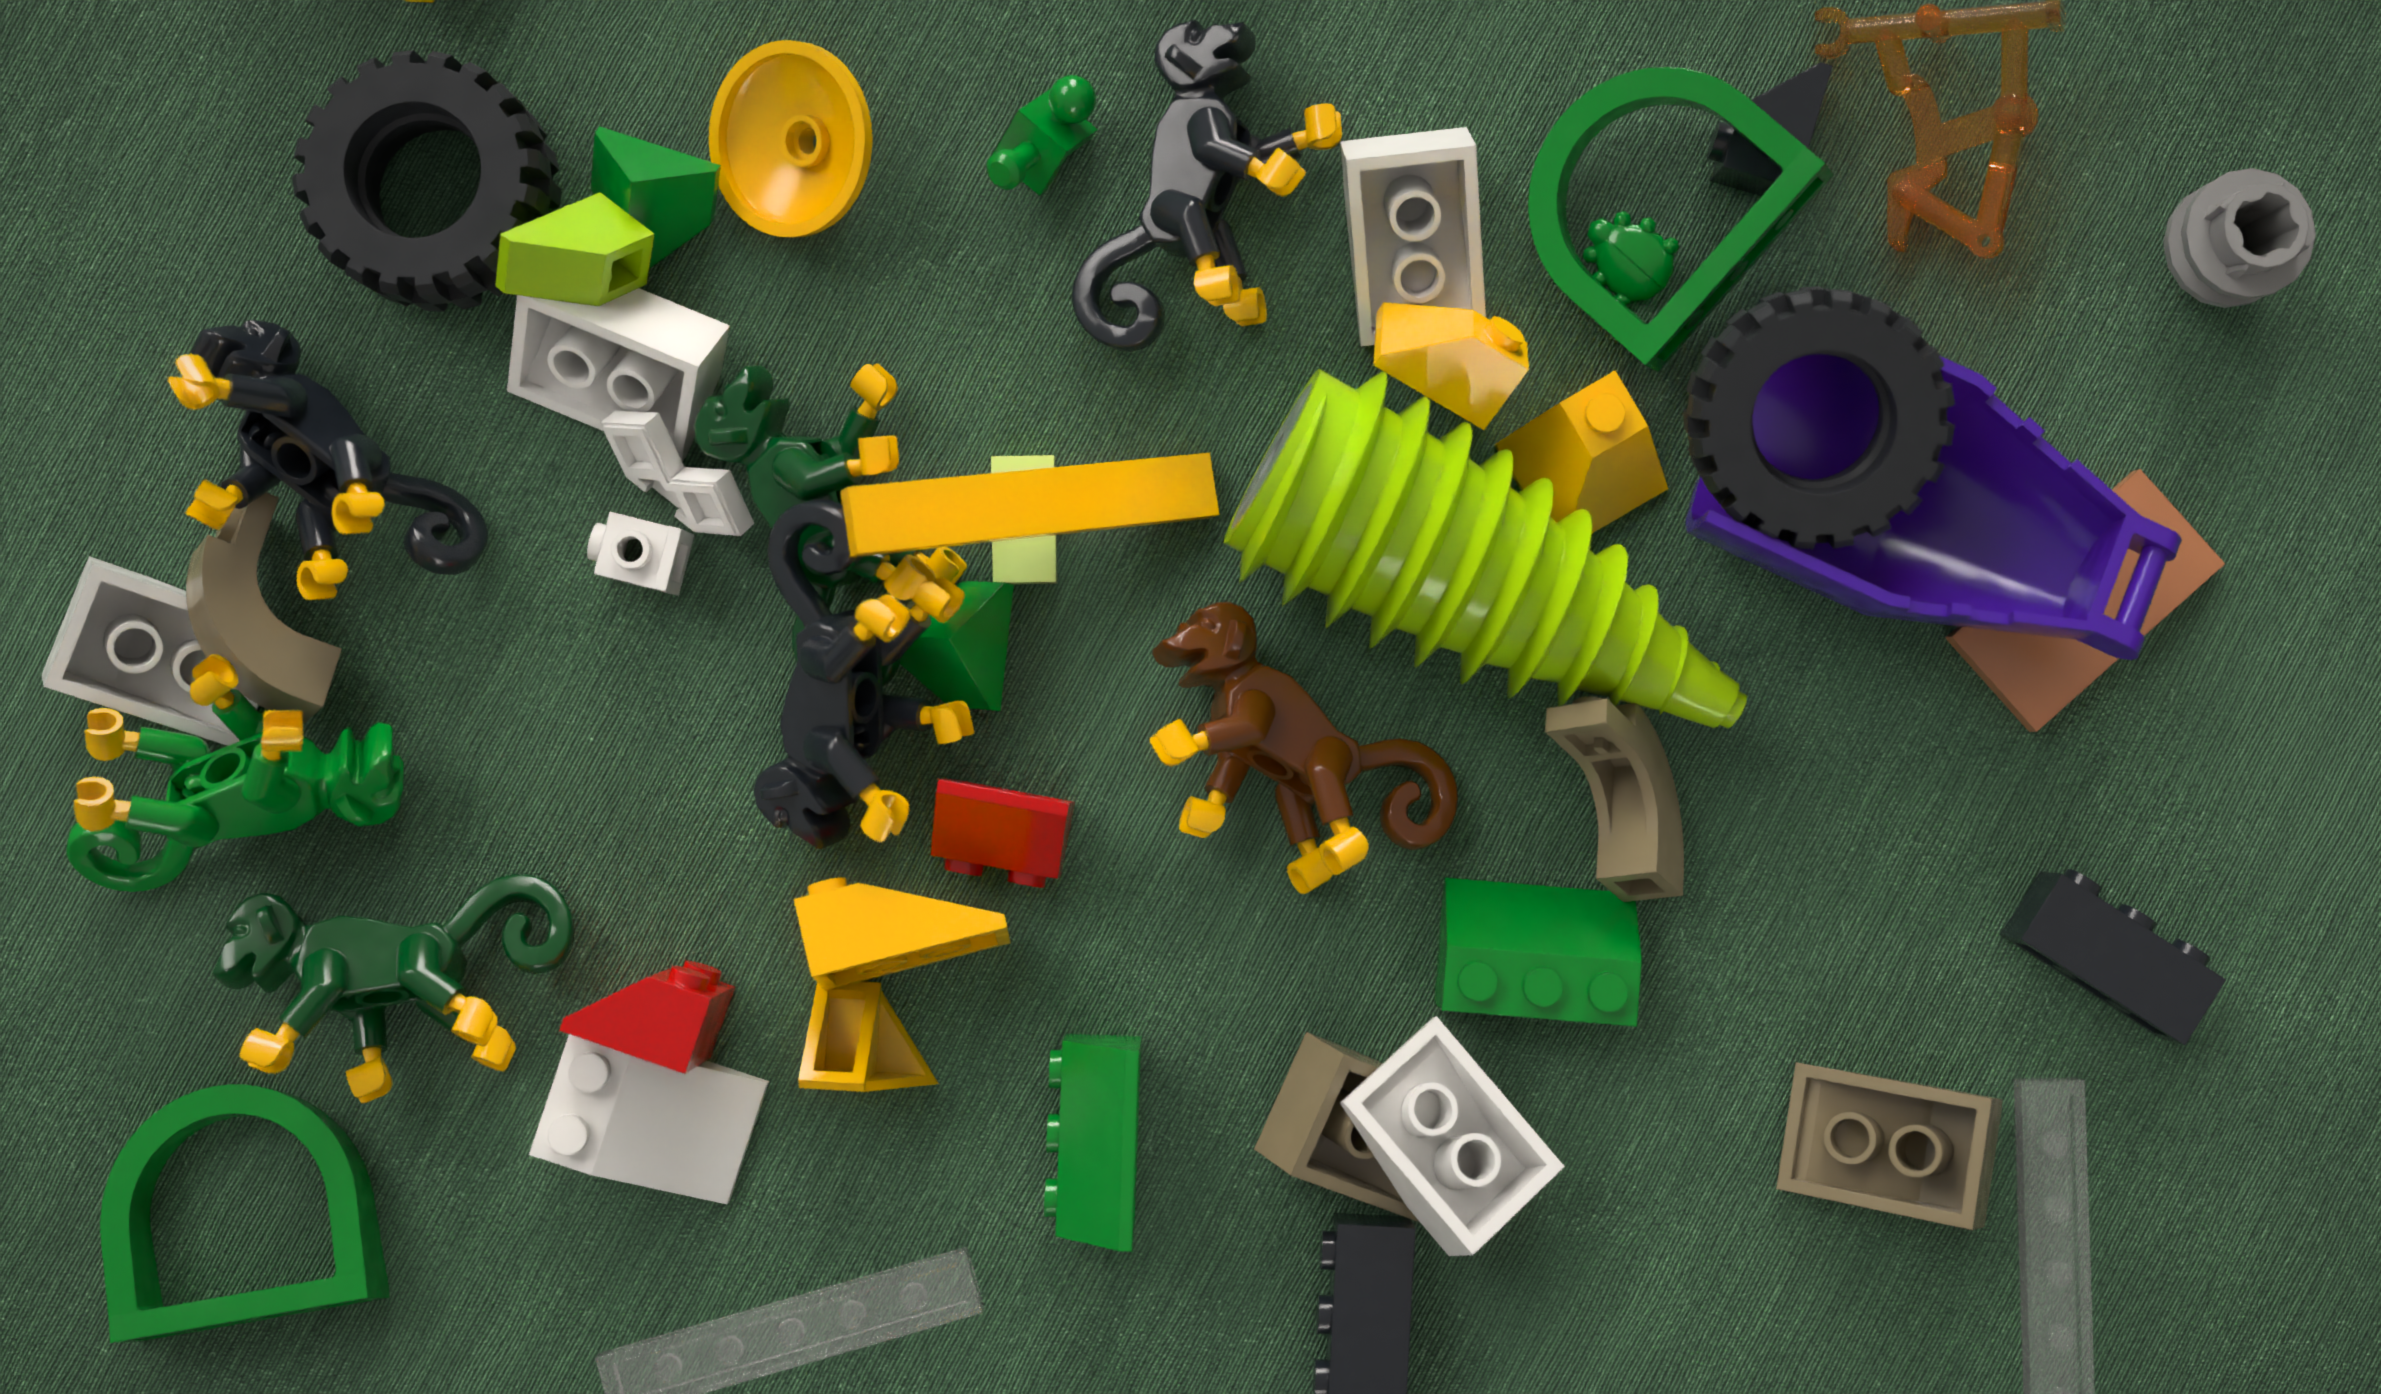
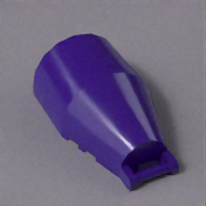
(1996, 544)

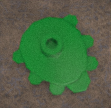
(1630, 257)

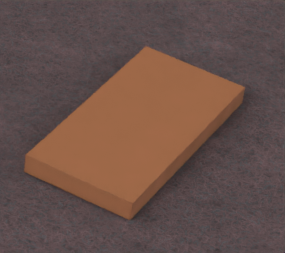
(2045, 673)

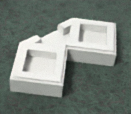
(648, 457)

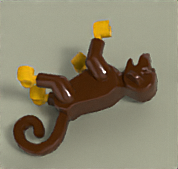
(1277, 728)

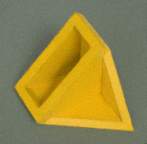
(859, 1043)

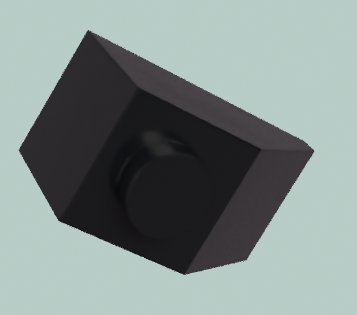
(1792, 105)

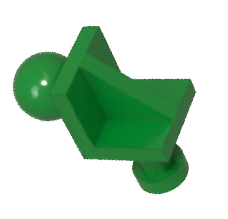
(1044, 136)

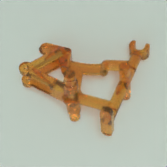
(2003, 123)

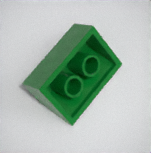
(1538, 952)
(1095, 1139)

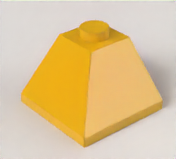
(1452, 356)
(1592, 452)

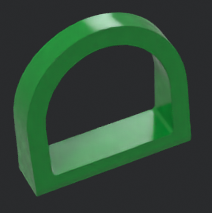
(1797, 185)
(125, 1225)

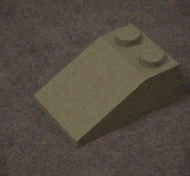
(1313, 1134)
(1890, 1145)

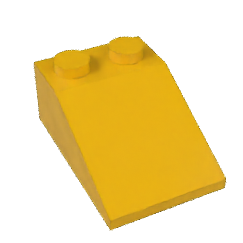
(878, 931)

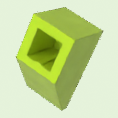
(576, 254)

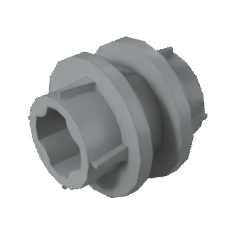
(2239, 238)

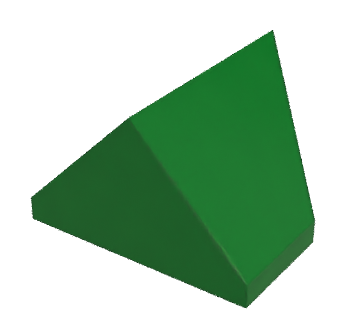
(656, 186)
(969, 651)

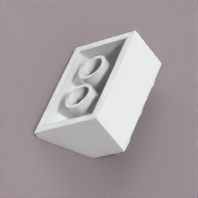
(617, 357)

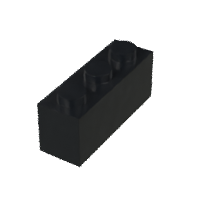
(2114, 954)
(1366, 1305)

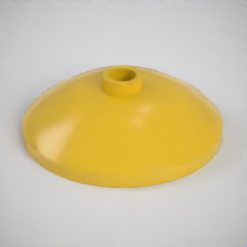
(766, 133)

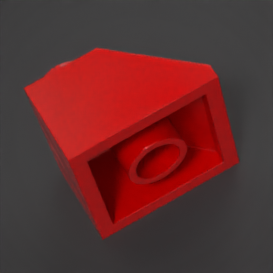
(1000, 830)
(660, 1019)

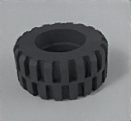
(361, 135)
(1887, 473)

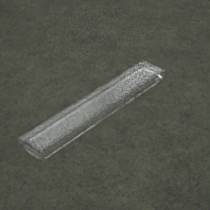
(2054, 1236)
(797, 1329)

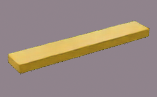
(1027, 503)

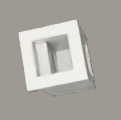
(662, 559)

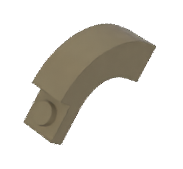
(232, 620)
(1632, 794)

